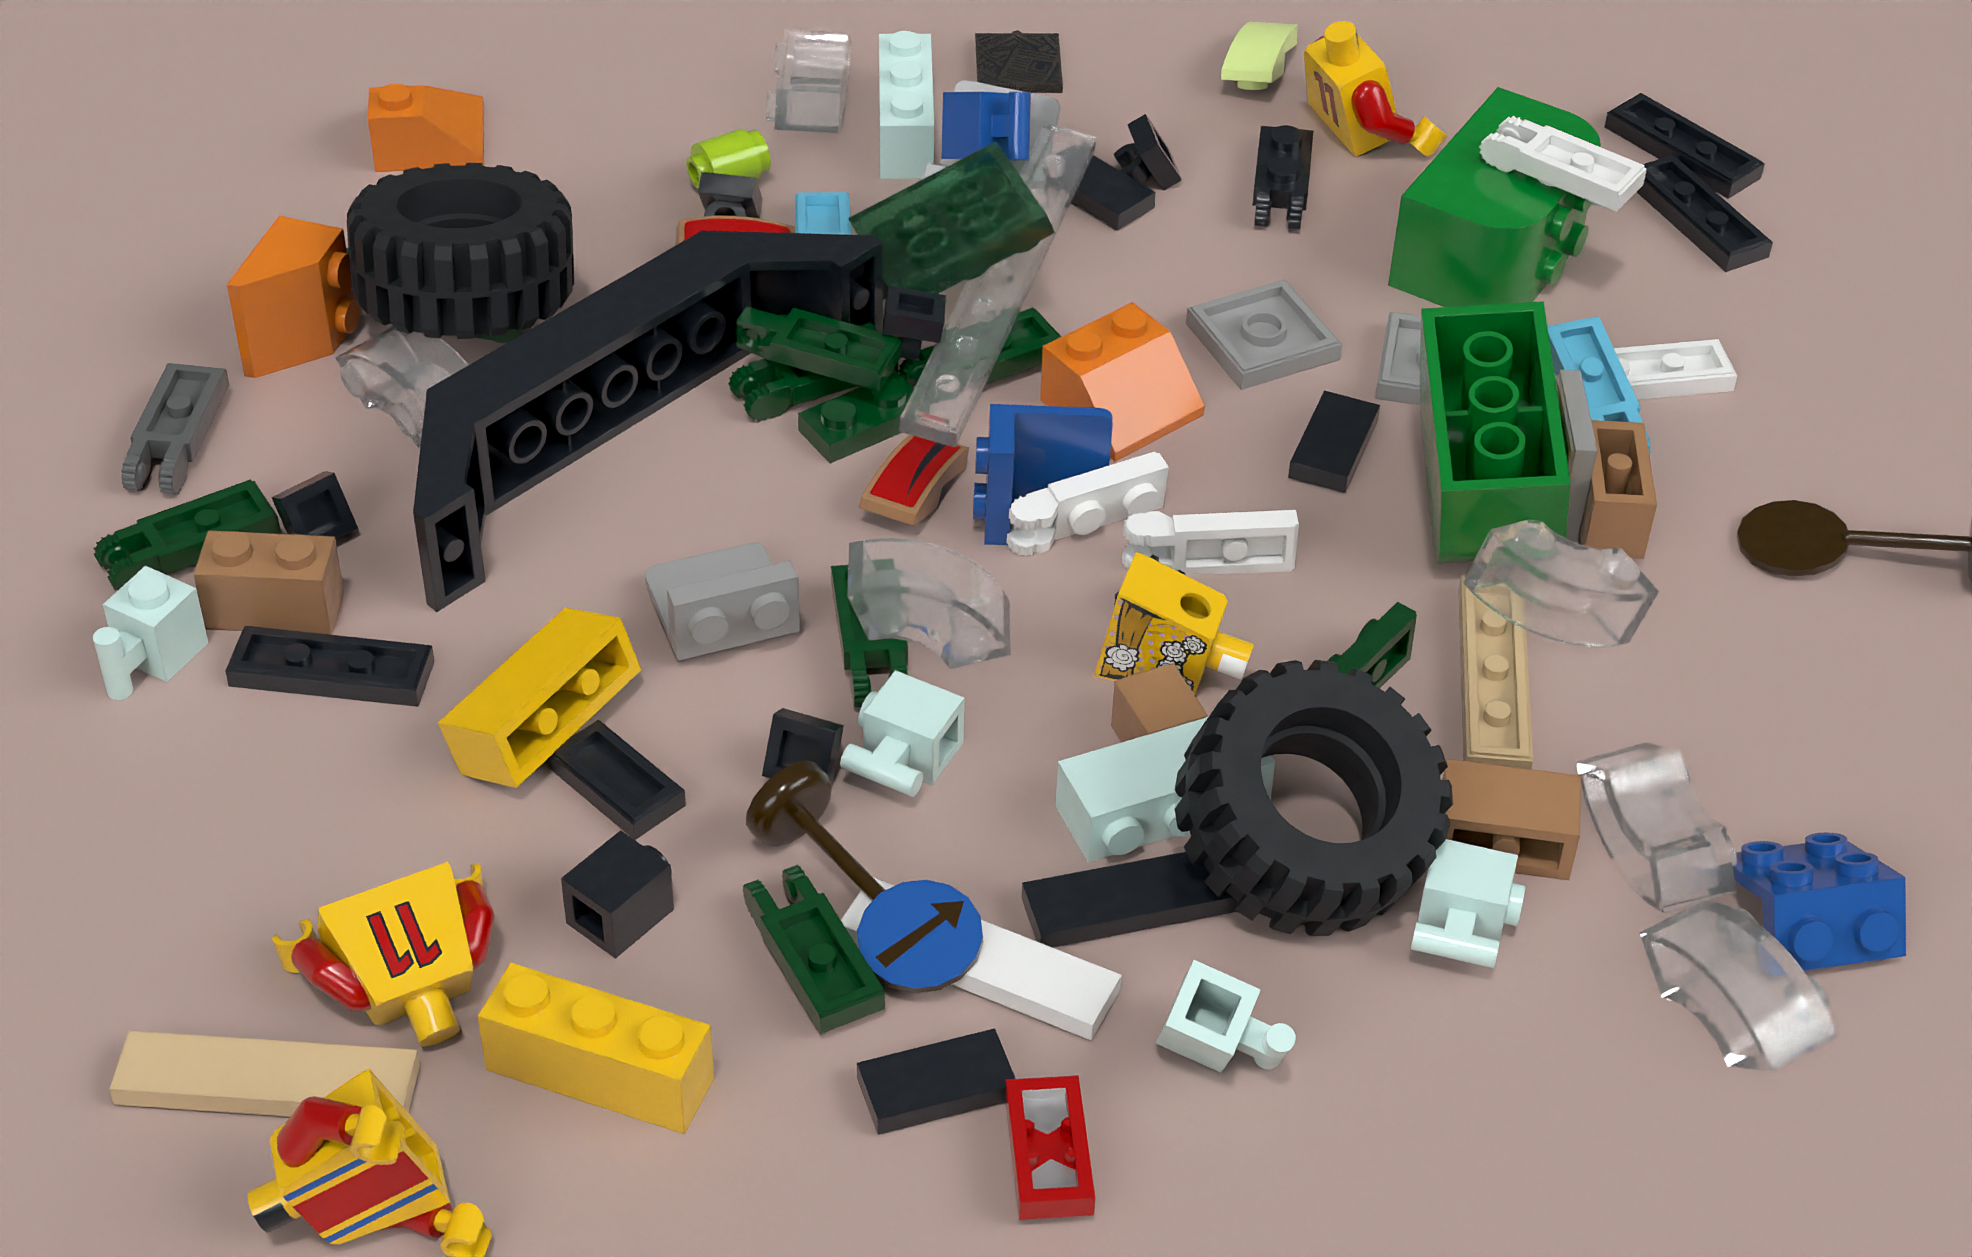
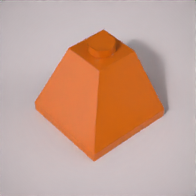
(424, 127)

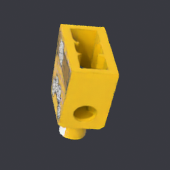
(1165, 621)

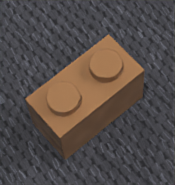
(1621, 490)
(269, 581)
(1517, 814)

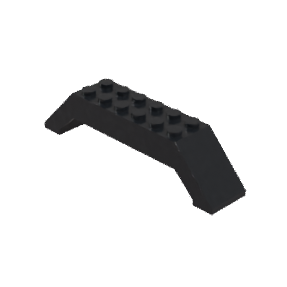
(608, 368)

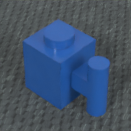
(982, 118)

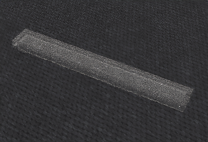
(992, 301)

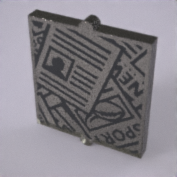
(1019, 61)

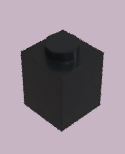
(618, 893)

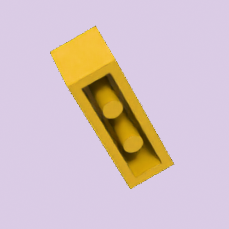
(539, 697)
(597, 1047)

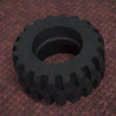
(461, 250)
(1358, 736)

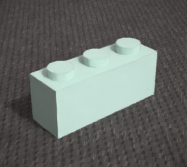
(905, 105)
(1127, 792)

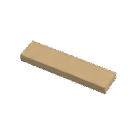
(1493, 686)
(248, 1072)

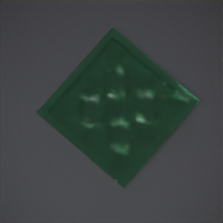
(955, 223)

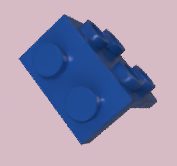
(1033, 449)
(1826, 900)

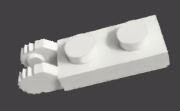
(1563, 162)
(1086, 503)
(1215, 541)

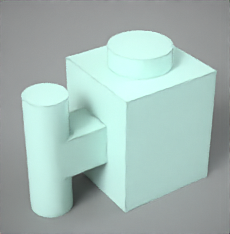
(151, 627)
(907, 734)
(1467, 903)
(1214, 1020)

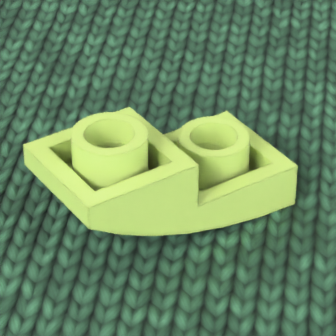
(1258, 54)

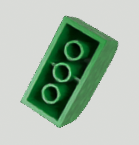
(1484, 232)
(1490, 424)

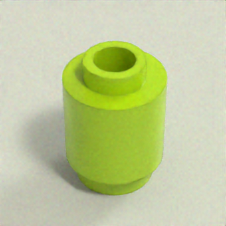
(730, 154)

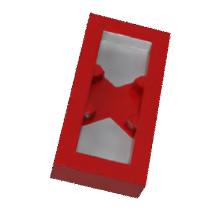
(1049, 1147)

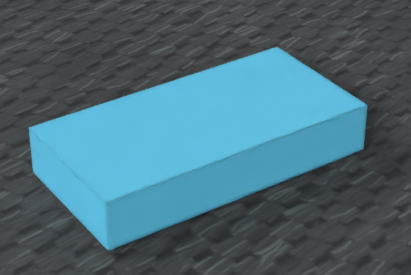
(822, 213)

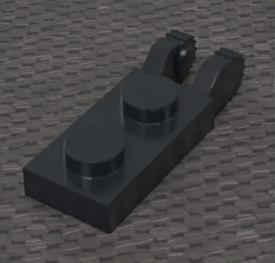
(1282, 173)

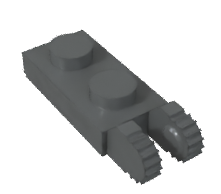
(174, 425)

